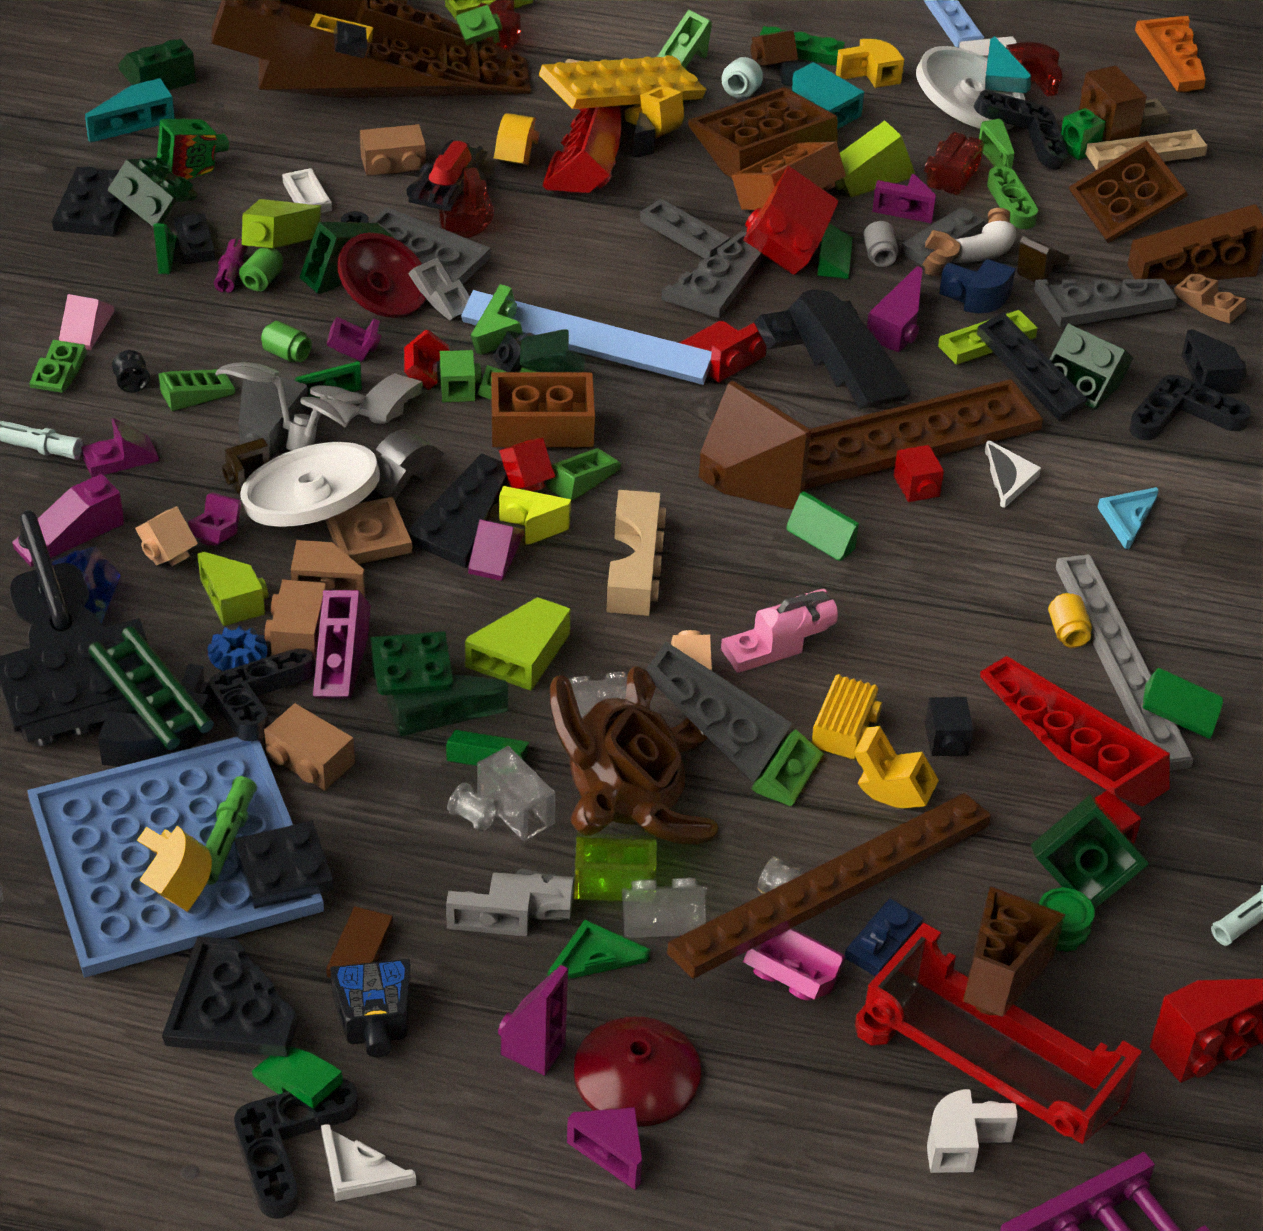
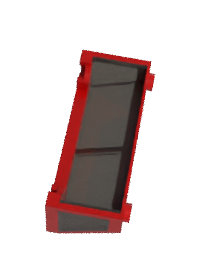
(1011, 1053)

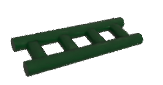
(147, 706)

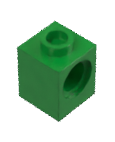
(1081, 129)

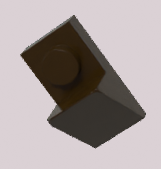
(1038, 259)

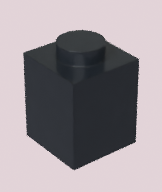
(949, 726)

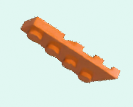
(1174, 51)

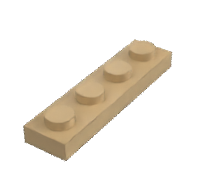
(1168, 146)

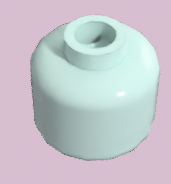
(742, 77)

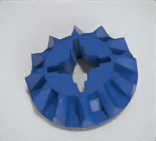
(220, 648)

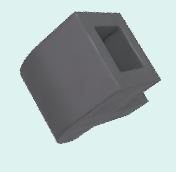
(401, 457)

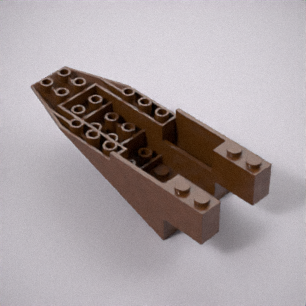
(407, 56)

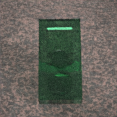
(550, 353)

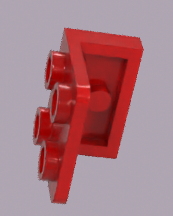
(729, 348)

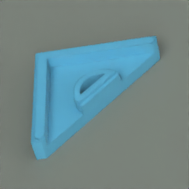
(1127, 513)

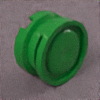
(1078, 916)

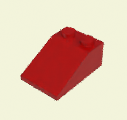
(792, 221)

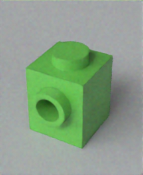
(458, 375)

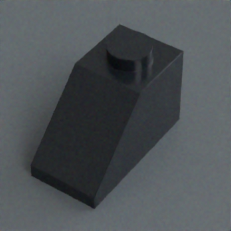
(1213, 362)

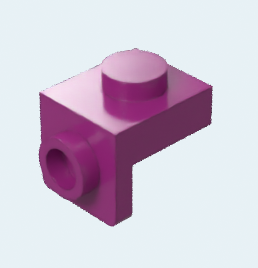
(352, 339)
(218, 520)

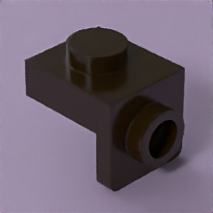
(243, 461)

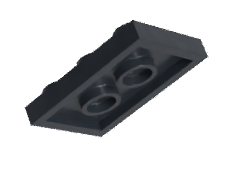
(88, 204)

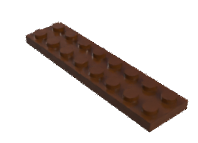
(943, 423)

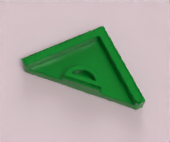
(165, 247)
(597, 951)

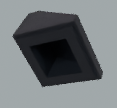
(787, 69)
(644, 137)

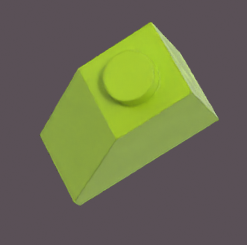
(232, 588)

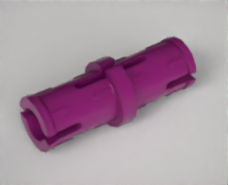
(230, 266)

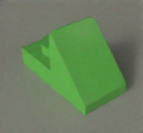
(688, 39)
(496, 321)

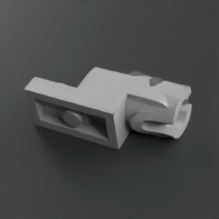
(511, 903)

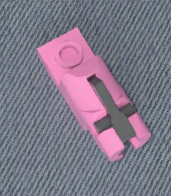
(780, 630)

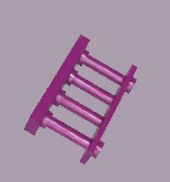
(1097, 1201)

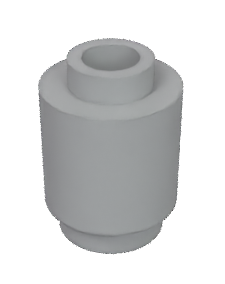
(881, 243)

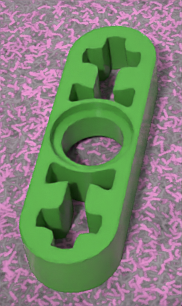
(1004, 183)

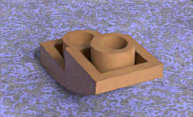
(1204, 296)

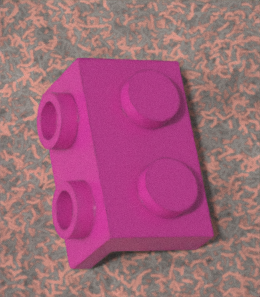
(797, 962)

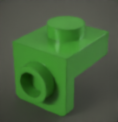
(479, 25)

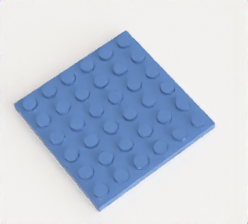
(97, 862)

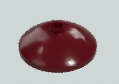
(377, 276)
(655, 1083)

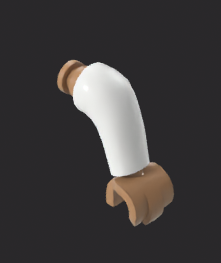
(992, 243)

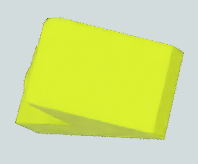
(538, 512)

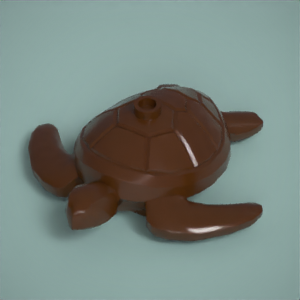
(628, 762)

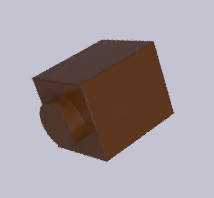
(774, 48)

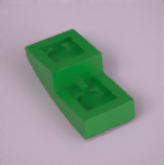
(300, 1074)

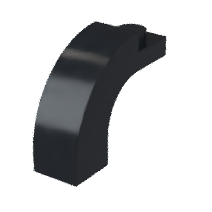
(129, 739)

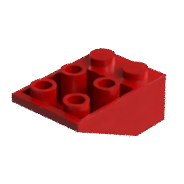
(1208, 1025)

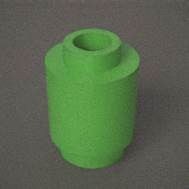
(261, 268)
(286, 342)

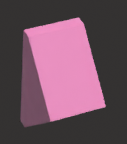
(84, 320)

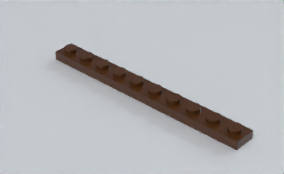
(826, 885)

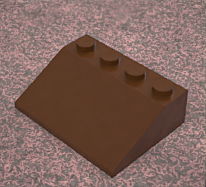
(762, 127)

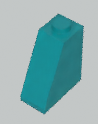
(829, 92)

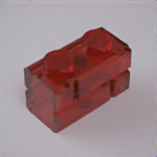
(954, 163)

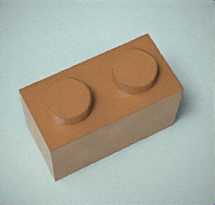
(392, 149)
(295, 617)
(309, 746)

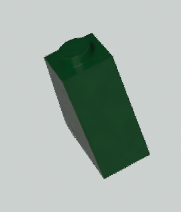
(321, 263)

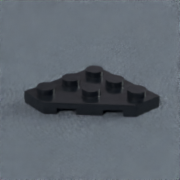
(228, 1004)

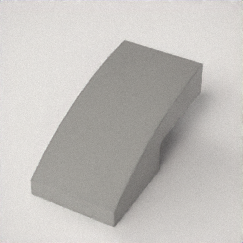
(439, 290)

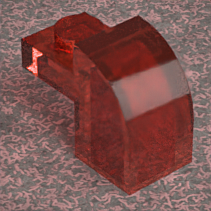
(509, 20)
(1041, 63)
(472, 210)

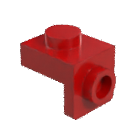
(422, 358)

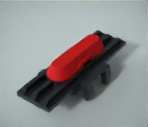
(443, 181)

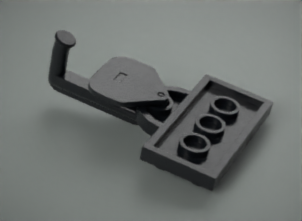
(57, 669)

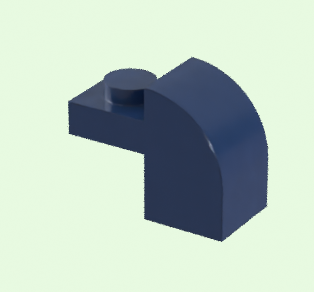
(979, 290)

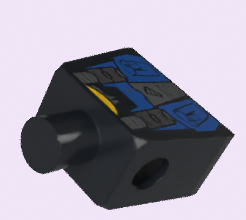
(373, 1003)

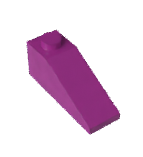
(896, 315)
(78, 517)
(340, 642)
(537, 1027)

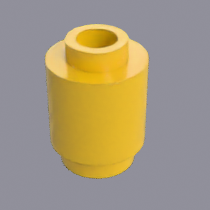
(1070, 620)

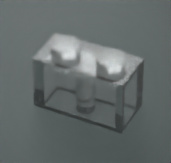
(522, 795)

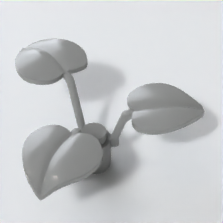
(334, 402)

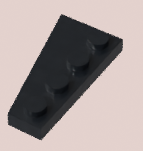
(453, 519)

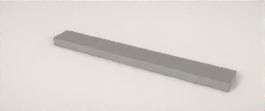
(1121, 656)

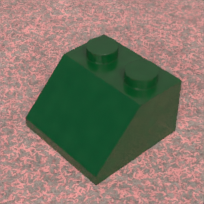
(168, 61)
(1089, 852)

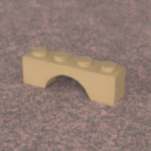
(631, 578)

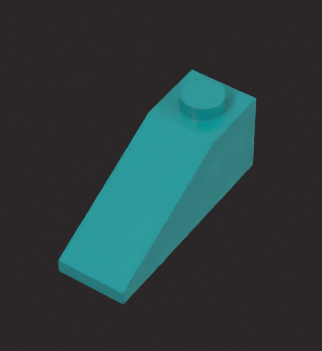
(130, 111)

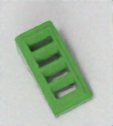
(996, 143)
(193, 387)
(579, 474)

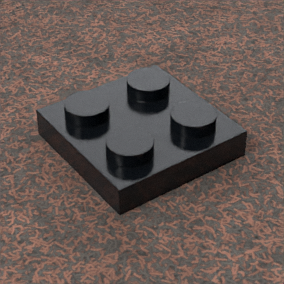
(283, 864)

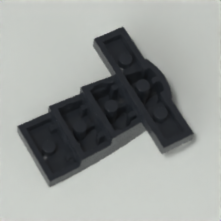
(840, 342)

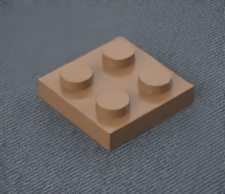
(370, 531)

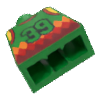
(189, 146)

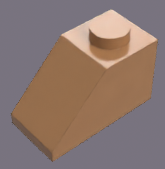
(326, 564)

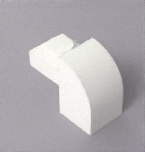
(961, 1125)

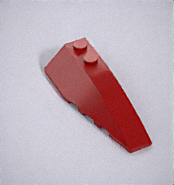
(587, 151)
(1081, 734)

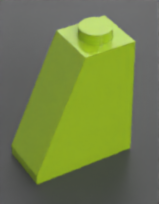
(872, 158)
(279, 223)
(520, 643)

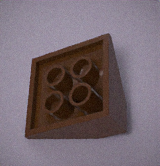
(1127, 191)
(755, 450)

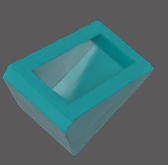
(1005, 71)

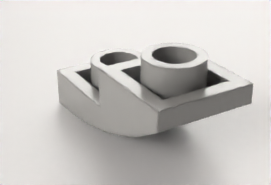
(388, 398)

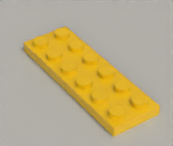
(618, 81)

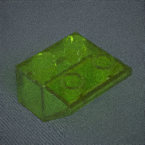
(611, 863)

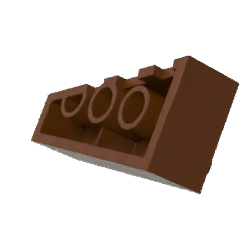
(1214, 247)
(1010, 950)

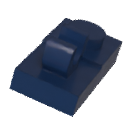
(883, 937)

